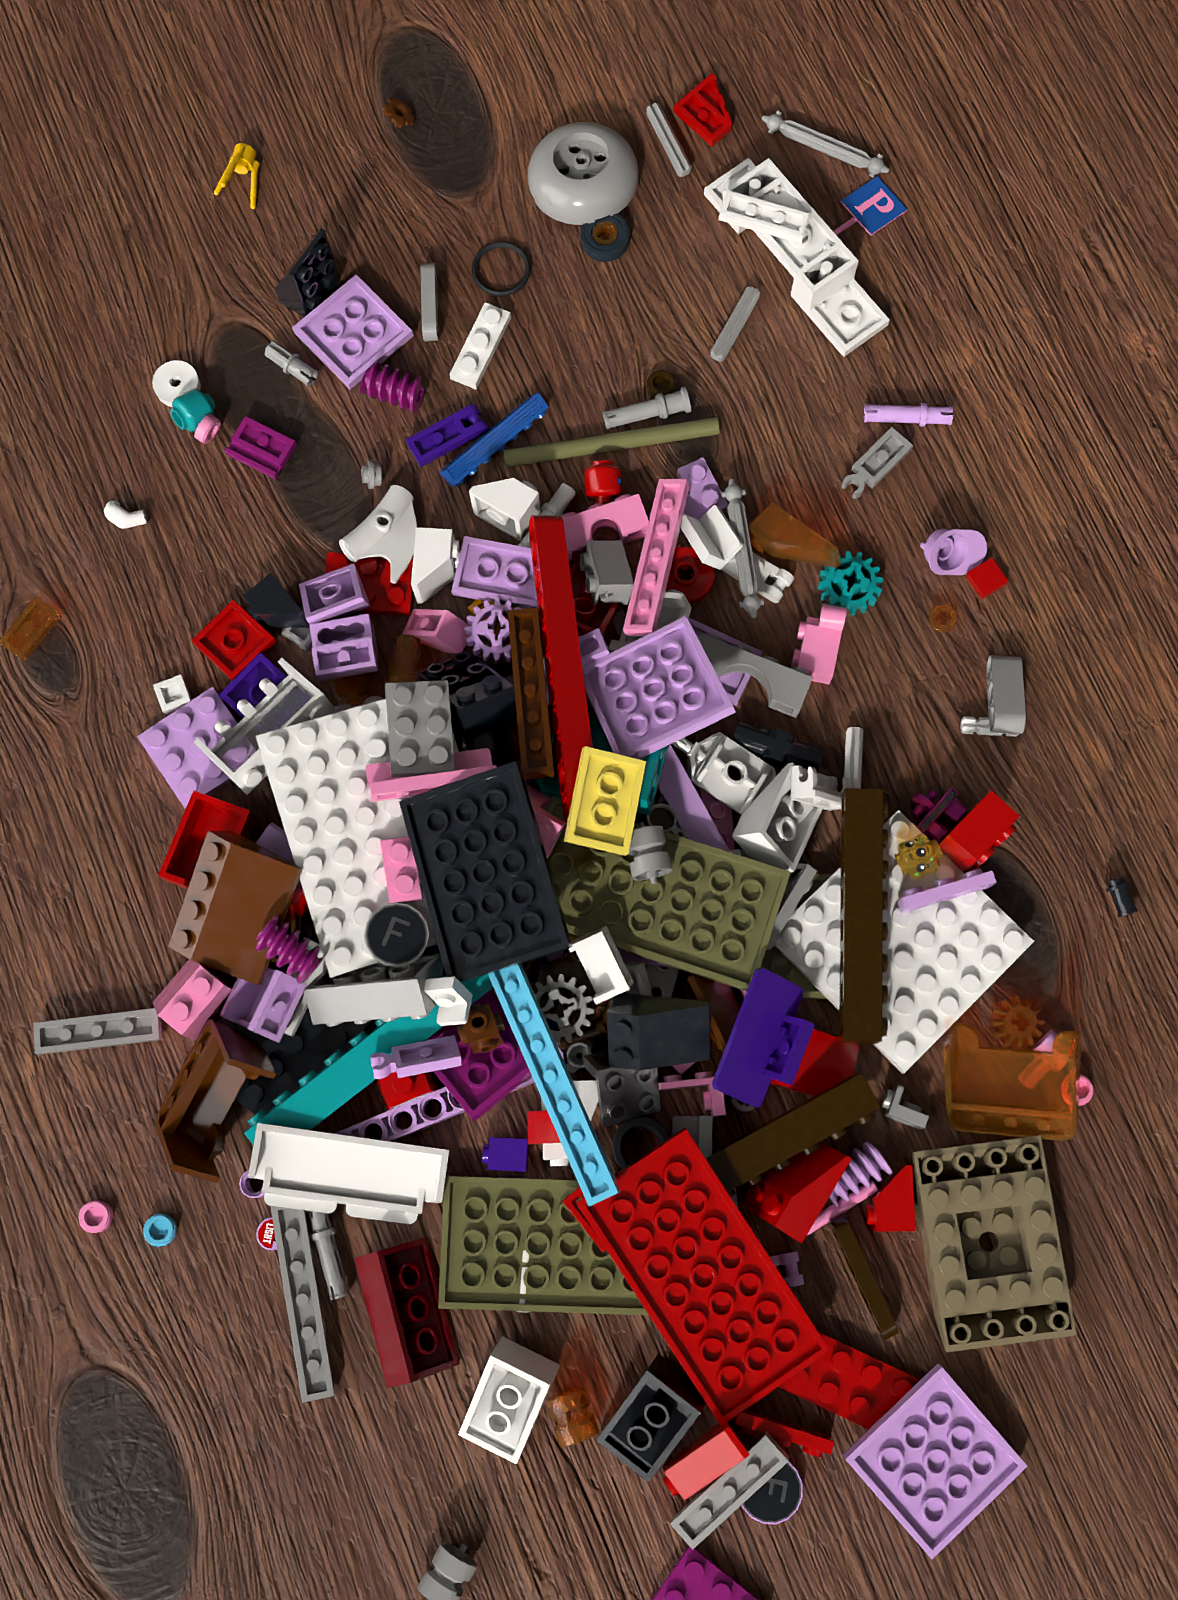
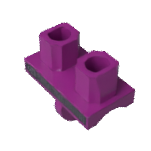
(948, 805)

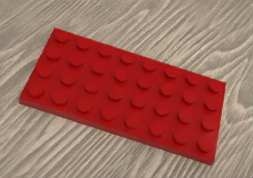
(704, 1277)

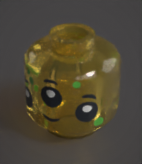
(918, 856)

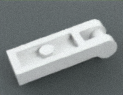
(764, 570)

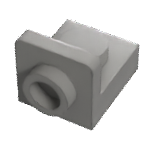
(907, 1114)

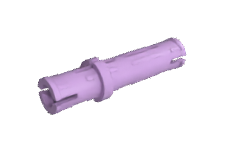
(908, 414)

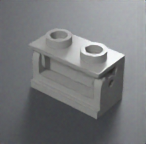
(607, 572)

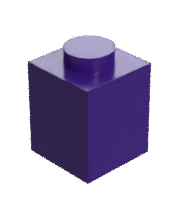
(506, 1154)

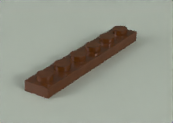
(530, 694)

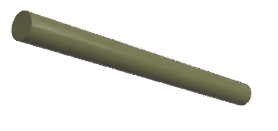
(611, 442)

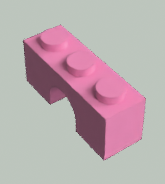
(623, 515)

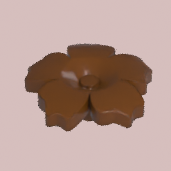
(399, 113)

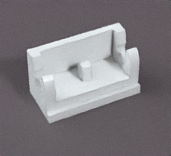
(816, 788)

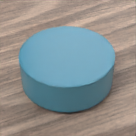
(160, 1230)

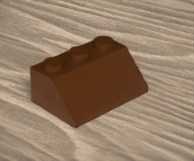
(723, 1007)

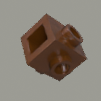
(486, 1037)

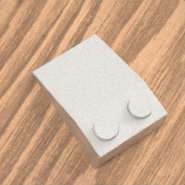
(775, 826)
(508, 1399)

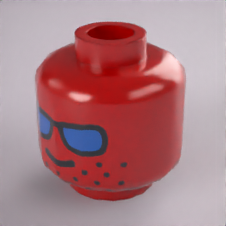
(603, 481)

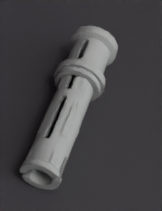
(660, 406)

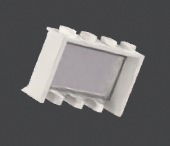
(285, 705)

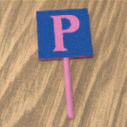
(872, 207)

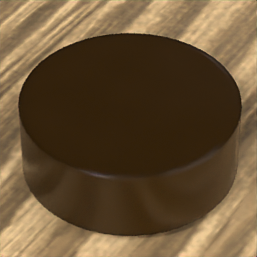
(660, 382)

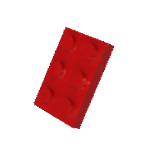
(375, 577)

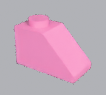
(437, 630)

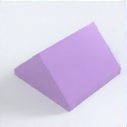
(333, 595)

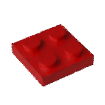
(233, 640)

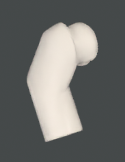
(122, 518)

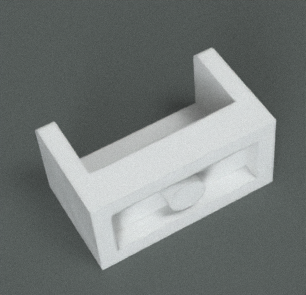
(602, 964)

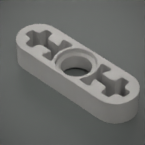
(429, 302)

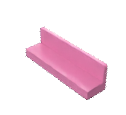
(385, 787)

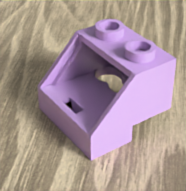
(344, 647)

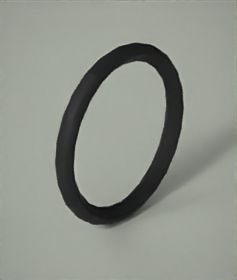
(519, 286)

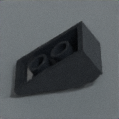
(657, 1031)
(653, 1418)

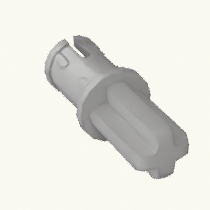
(291, 363)

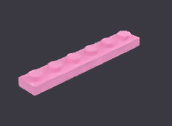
(656, 557)

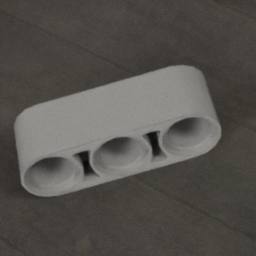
(1005, 694)

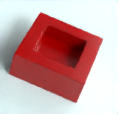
(986, 578)

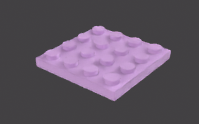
(655, 691)
(934, 1461)

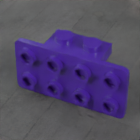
(764, 1040)

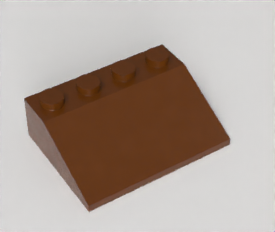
(230, 902)

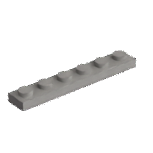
(303, 1303)

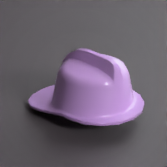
(954, 551)

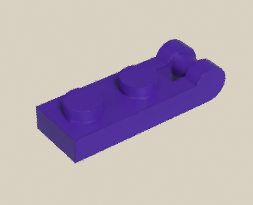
(447, 435)

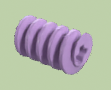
(859, 1170)

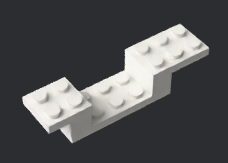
(820, 265)

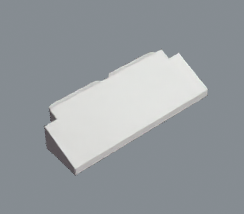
(367, 1175)

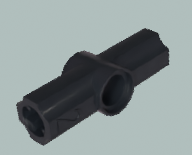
(777, 746)

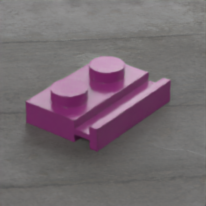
(260, 448)

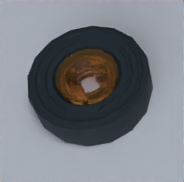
(609, 249)

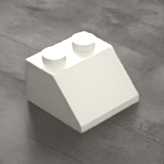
(506, 505)
(433, 562)

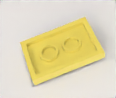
(605, 801)

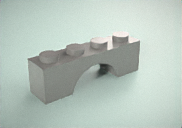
(783, 685)

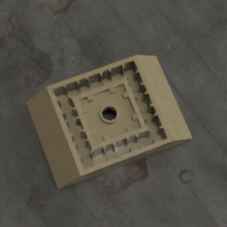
(1019, 1285)

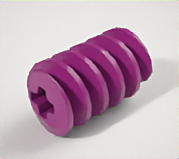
(392, 387)
(288, 949)

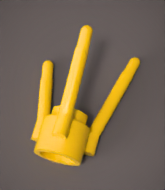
(241, 162)

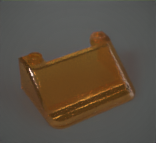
(1012, 1088)

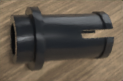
(1121, 896)

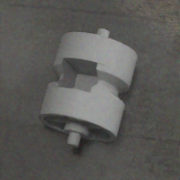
(648, 855)
(450, 1570)

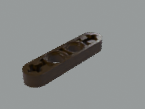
(863, 1277)

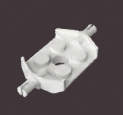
(708, 770)

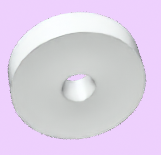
(170, 373)

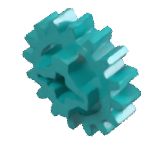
(862, 587)

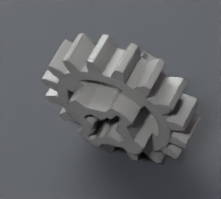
(579, 1002)

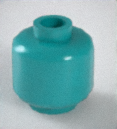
(191, 408)

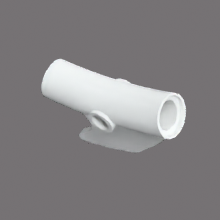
(386, 533)

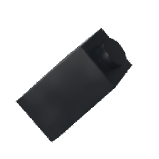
(274, 605)

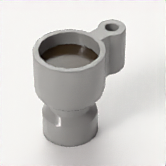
(664, 816)

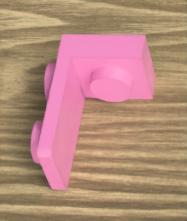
(712, 1098)

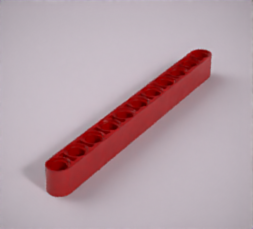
(560, 649)

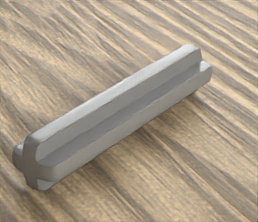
(668, 140)
(735, 324)

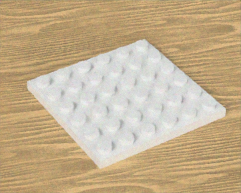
(936, 954)

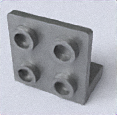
(622, 1091)

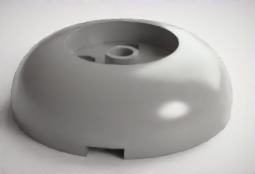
(599, 178)

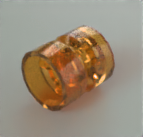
(575, 1428)

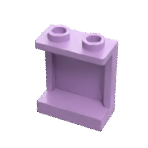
(264, 1007)

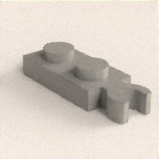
(878, 461)

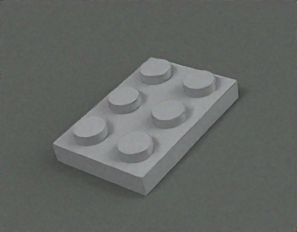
(419, 728)

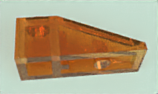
(790, 539)

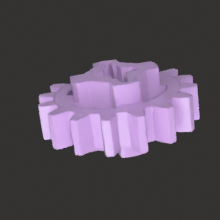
(486, 629)

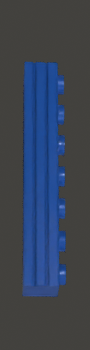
(494, 440)

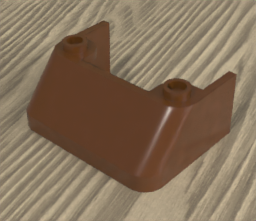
(203, 1095)

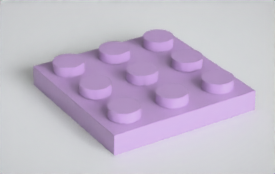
(352, 331)
(178, 757)

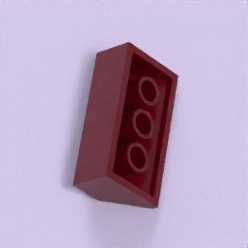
(404, 1312)

